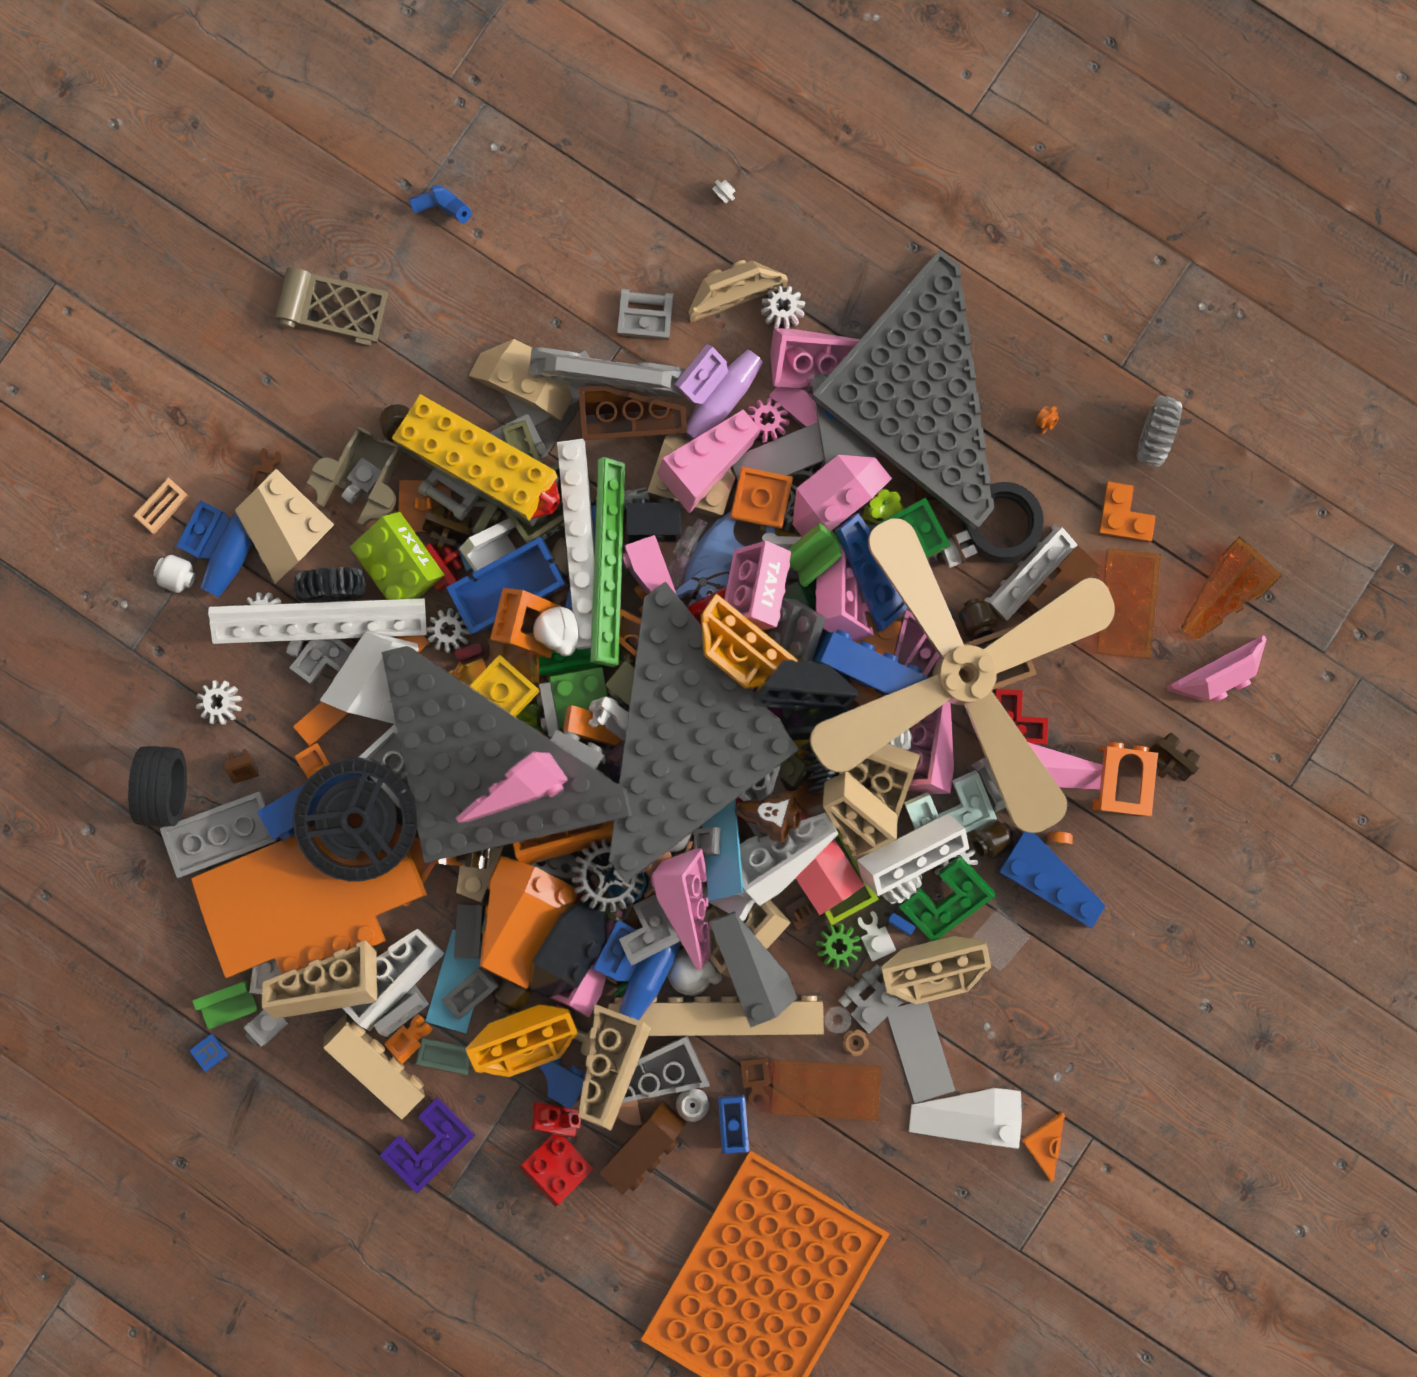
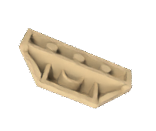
(734, 287)
(507, 371)
(936, 969)

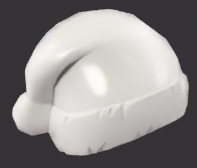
(557, 630)
(688, 979)

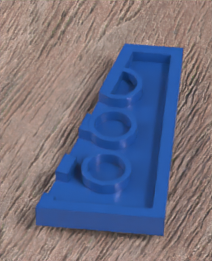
(878, 592)

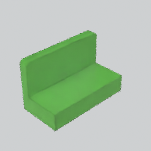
(814, 553)
(226, 1004)

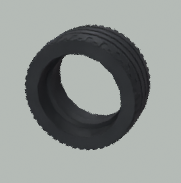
(1035, 525)
(157, 786)

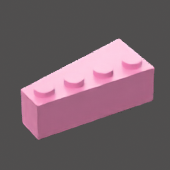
(706, 459)

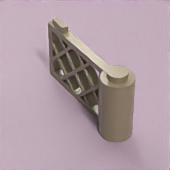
(297, 298)

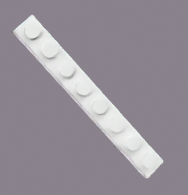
(578, 533)

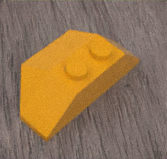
(738, 645)
(522, 1041)

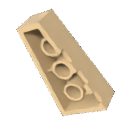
(324, 985)
(610, 1064)
(373, 1066)

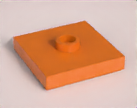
(761, 497)

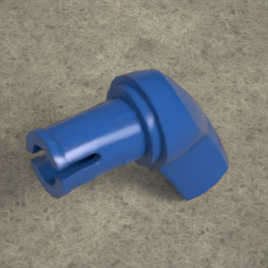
(442, 198)

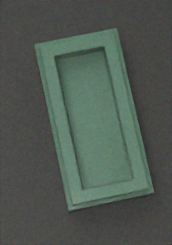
(443, 1056)

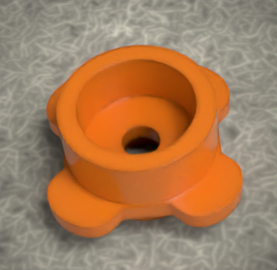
(1047, 418)

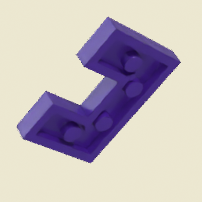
(421, 1167)

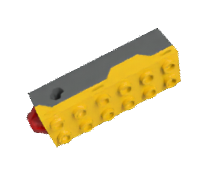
(478, 461)

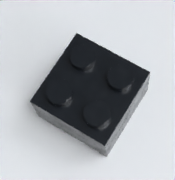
(653, 519)

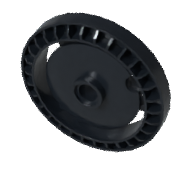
(334, 825)

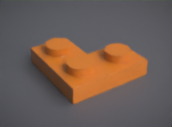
(1119, 520)

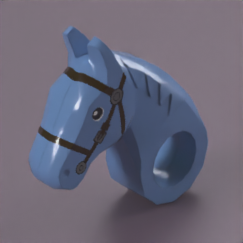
(712, 560)

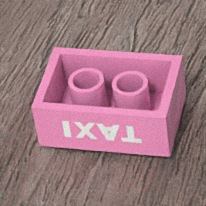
(758, 582)

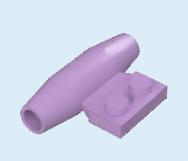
(715, 387)

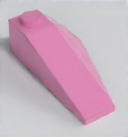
(805, 354)

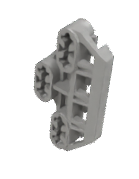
(580, 371)

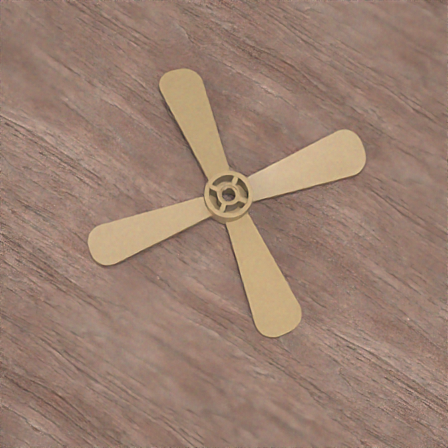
(1022, 779)

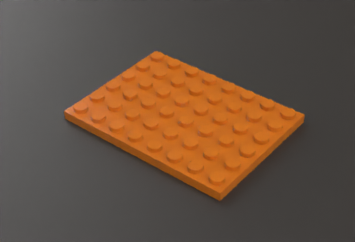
(765, 1278)

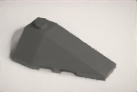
(756, 975)

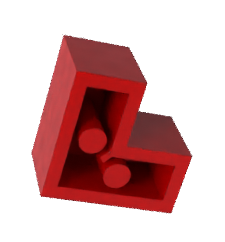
(1032, 728)

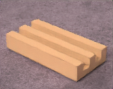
(168, 512)

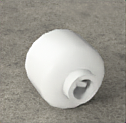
(174, 573)

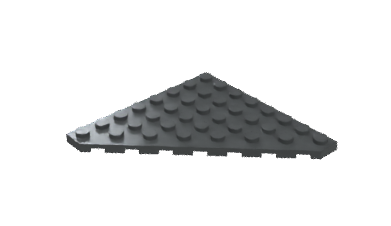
(915, 393)
(688, 740)
(464, 744)

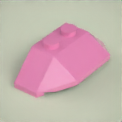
(837, 491)
(1222, 674)

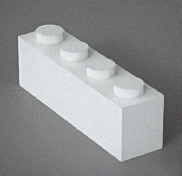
(913, 854)

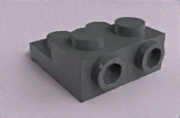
(797, 629)

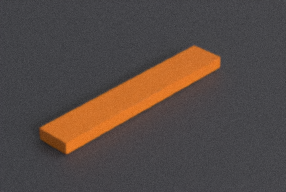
(326, 717)

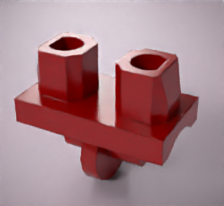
(445, 565)
(555, 1119)

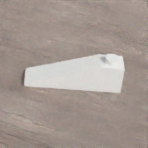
(773, 865)
(977, 1117)

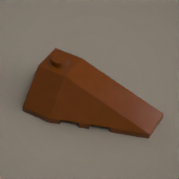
(622, 414)

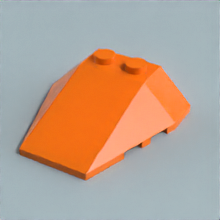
(520, 916)

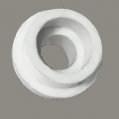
(724, 190)

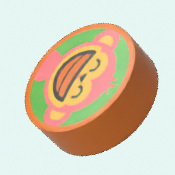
(1059, 839)

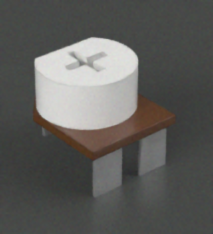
(958, 553)

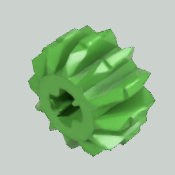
(844, 939)

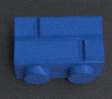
(733, 1123)

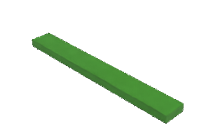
(608, 562)

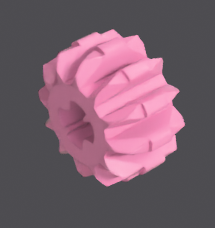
(777, 419)

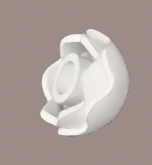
(692, 1096)

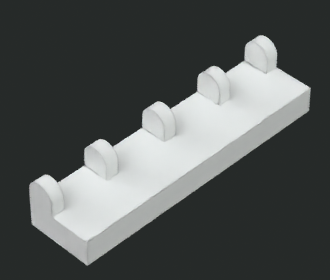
(1031, 572)

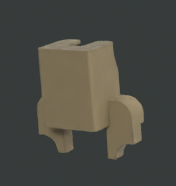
(333, 473)

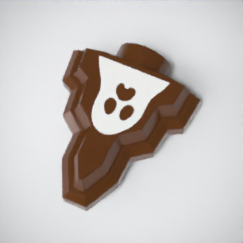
(773, 814)

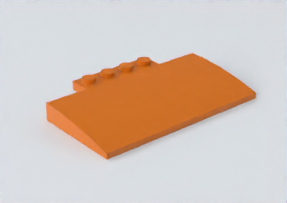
(292, 912)

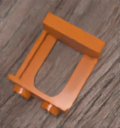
(510, 620)
(1111, 759)

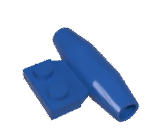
(221, 541)
(643, 977)

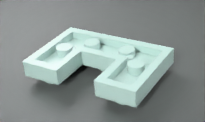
(971, 813)

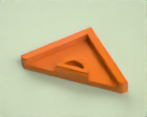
(1045, 1144)

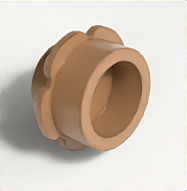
(862, 1045)

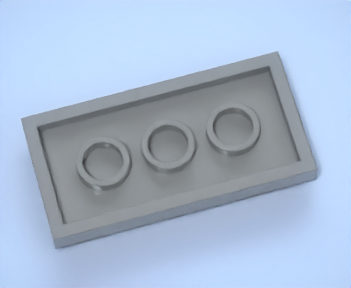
(216, 835)

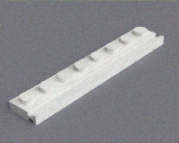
(317, 620)

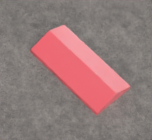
(828, 877)

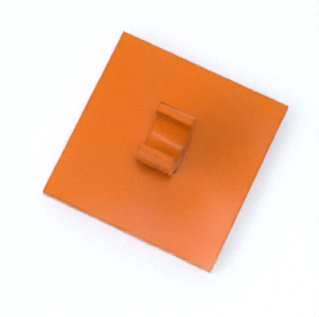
(415, 505)

